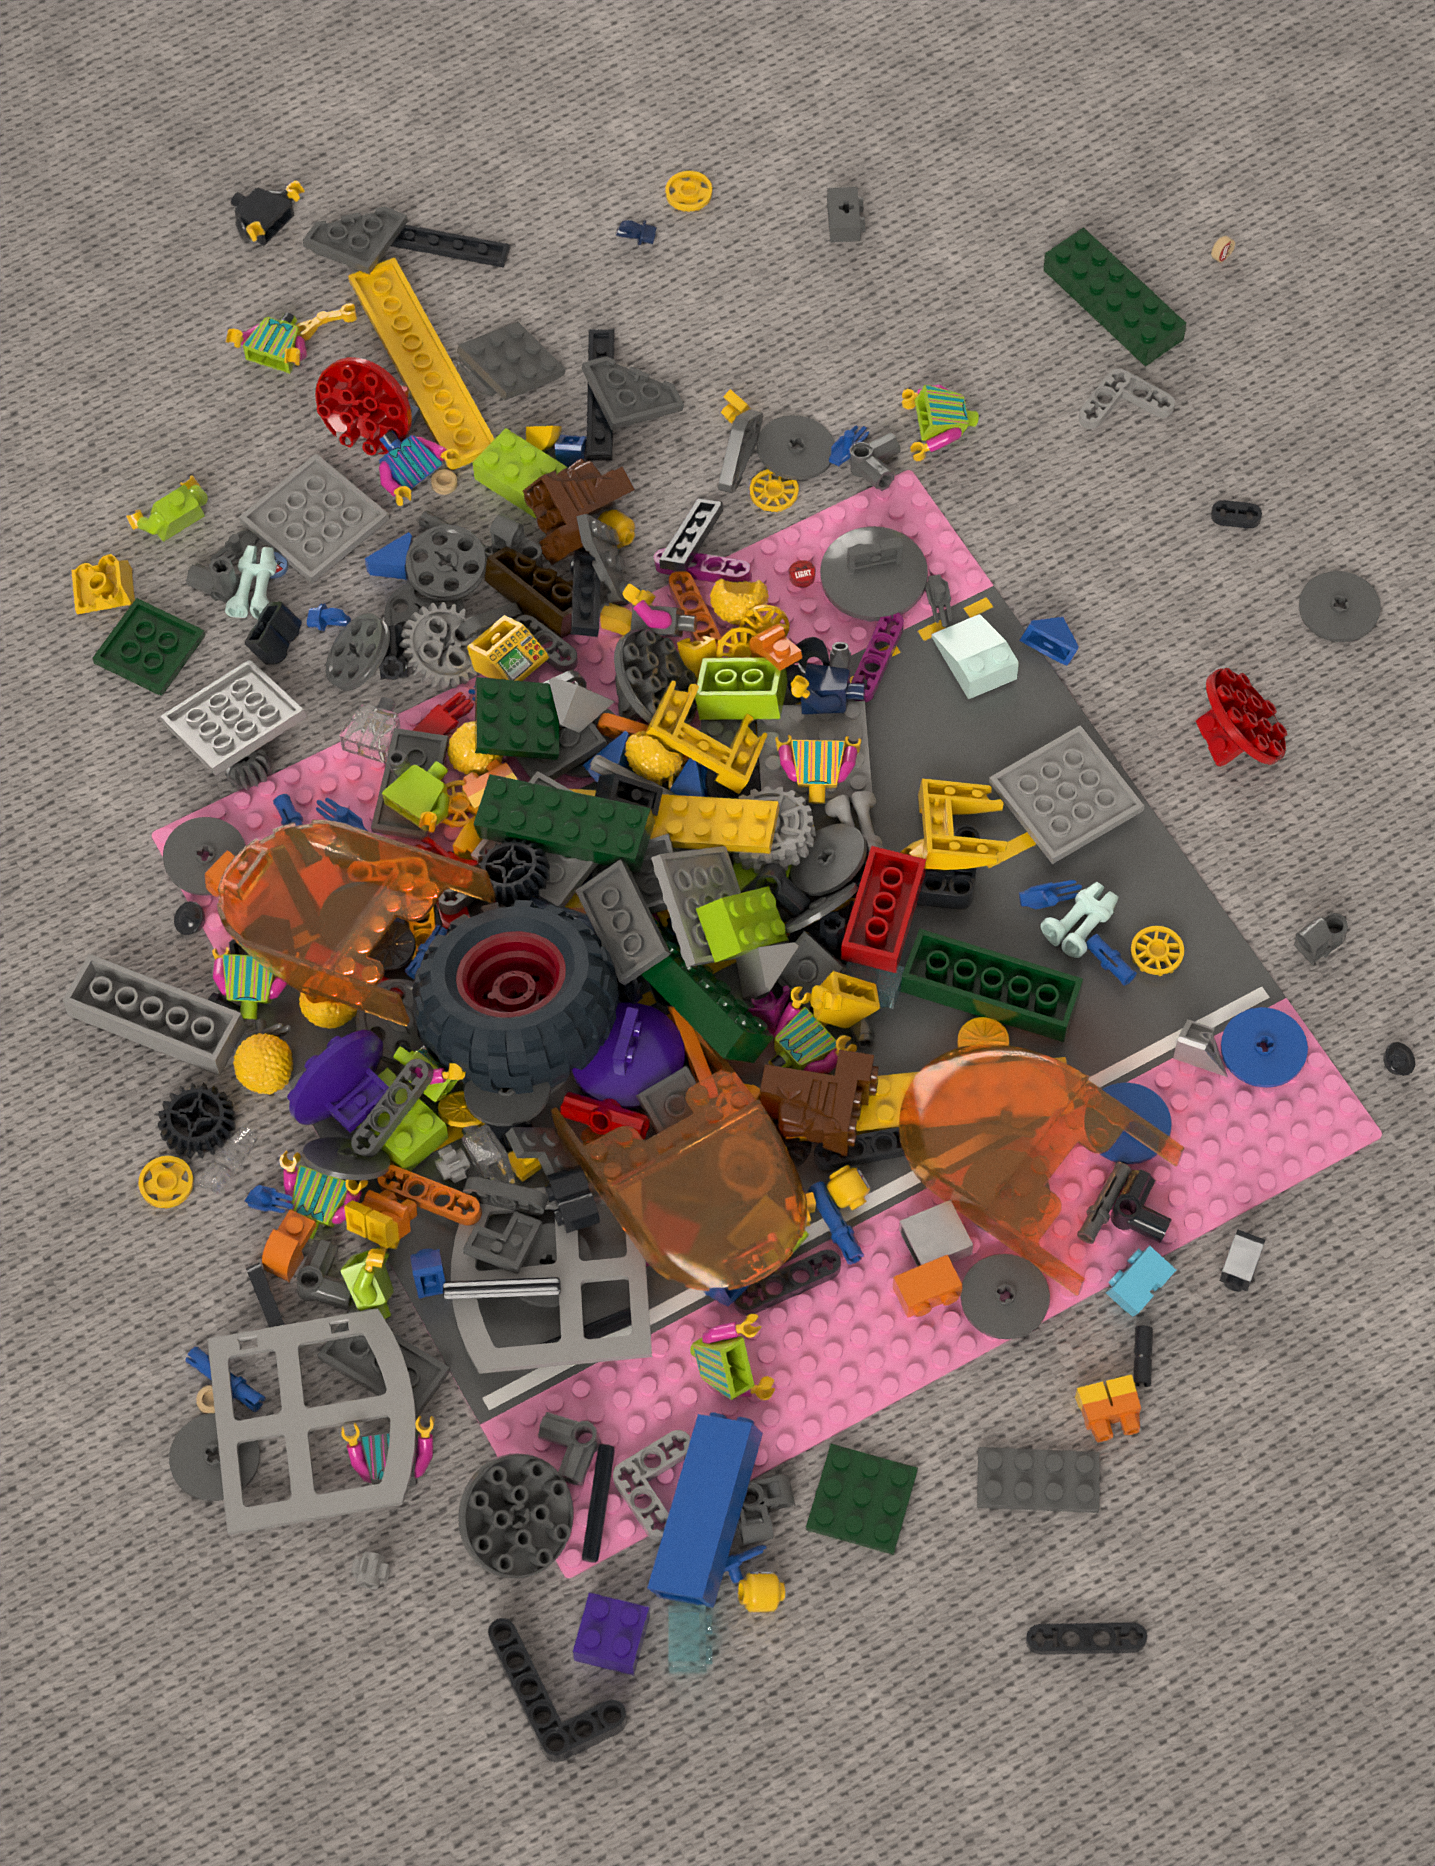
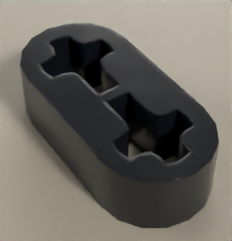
(1236, 514)

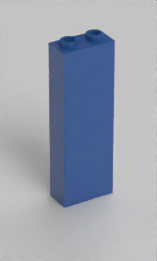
(705, 1509)

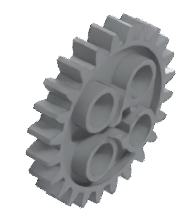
(420, 638)

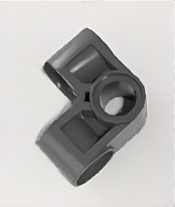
(511, 533)
(1317, 940)
(771, 1495)

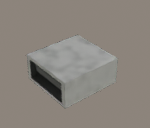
(936, 1234)

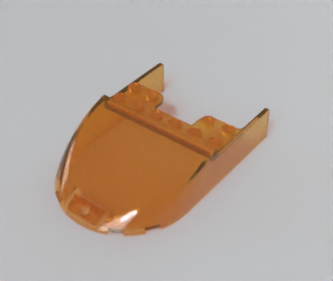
(323, 897)
(996, 1126)
(707, 1196)

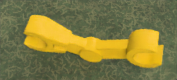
(310, 326)

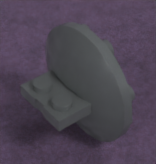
(873, 573)
(644, 670)
(515, 1516)

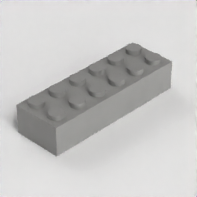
(154, 1014)

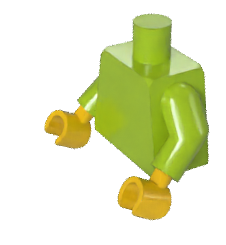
(172, 511)
(369, 1279)

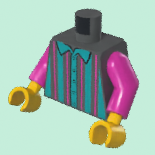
(659, 619)
(370, 1454)

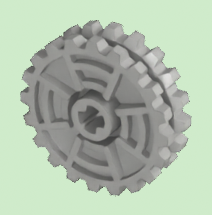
(791, 835)

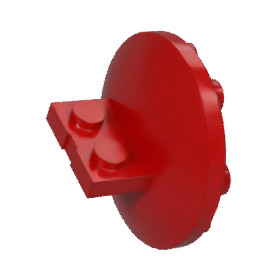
(362, 402)
(1240, 721)

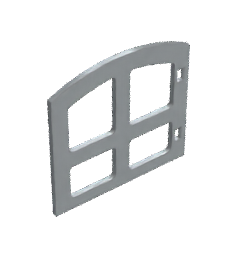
(573, 1273)
(298, 1421)

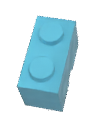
(1133, 1287)

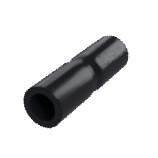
(1143, 1353)

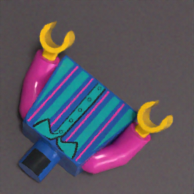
(410, 463)

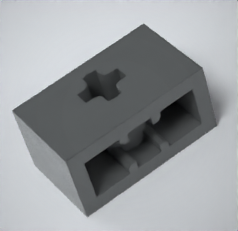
(844, 214)

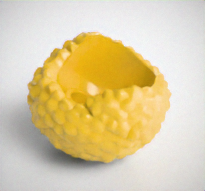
(734, 599)
(462, 752)
(651, 758)
(325, 1012)
(263, 1063)

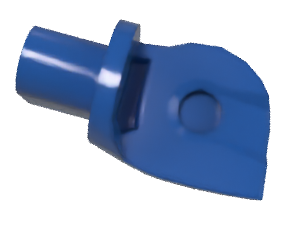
(324, 616)

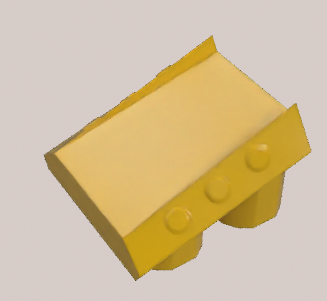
(102, 585)

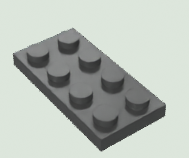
(422, 751)
(623, 921)
(357, 1361)
(1038, 1480)

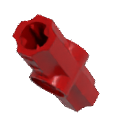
(602, 1116)

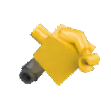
(846, 1004)

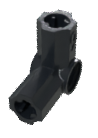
(394, 664)
(785, 892)
(829, 934)
(1133, 1199)

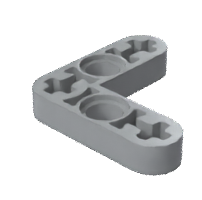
(1124, 390)
(644, 1474)

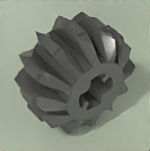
(250, 770)

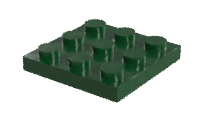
(149, 647)
(515, 719)
(862, 1499)

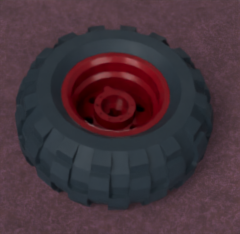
(515, 996)

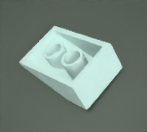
(977, 655)

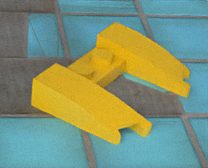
(732, 764)
(941, 848)

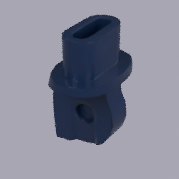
(631, 229)

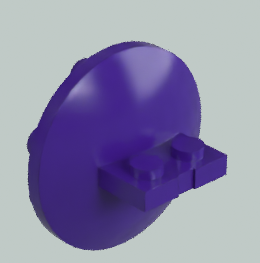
(635, 1056)
(340, 1082)

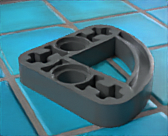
(739, 449)

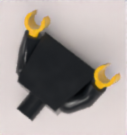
(264, 212)

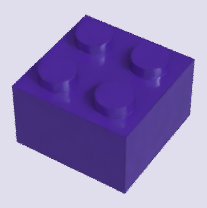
(611, 1634)

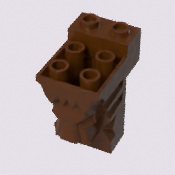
(572, 493)
(820, 1104)

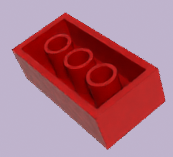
(883, 909)

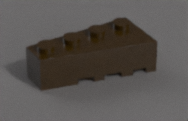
(533, 588)

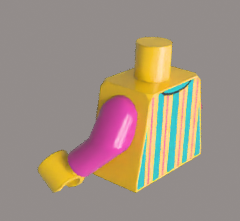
(817, 763)

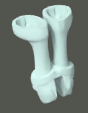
(239, 604)
(1088, 904)

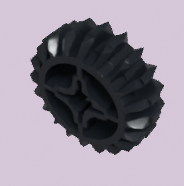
(518, 869)
(217, 1125)

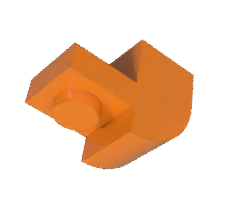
(775, 647)
(285, 1245)

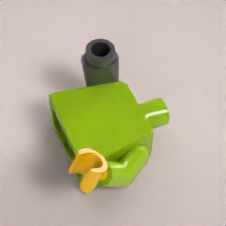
(417, 792)

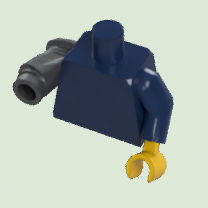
(828, 687)

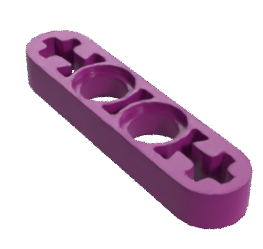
(731, 569)
(876, 656)

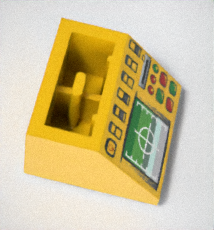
(506, 651)

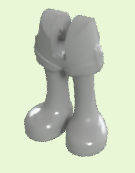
(862, 803)

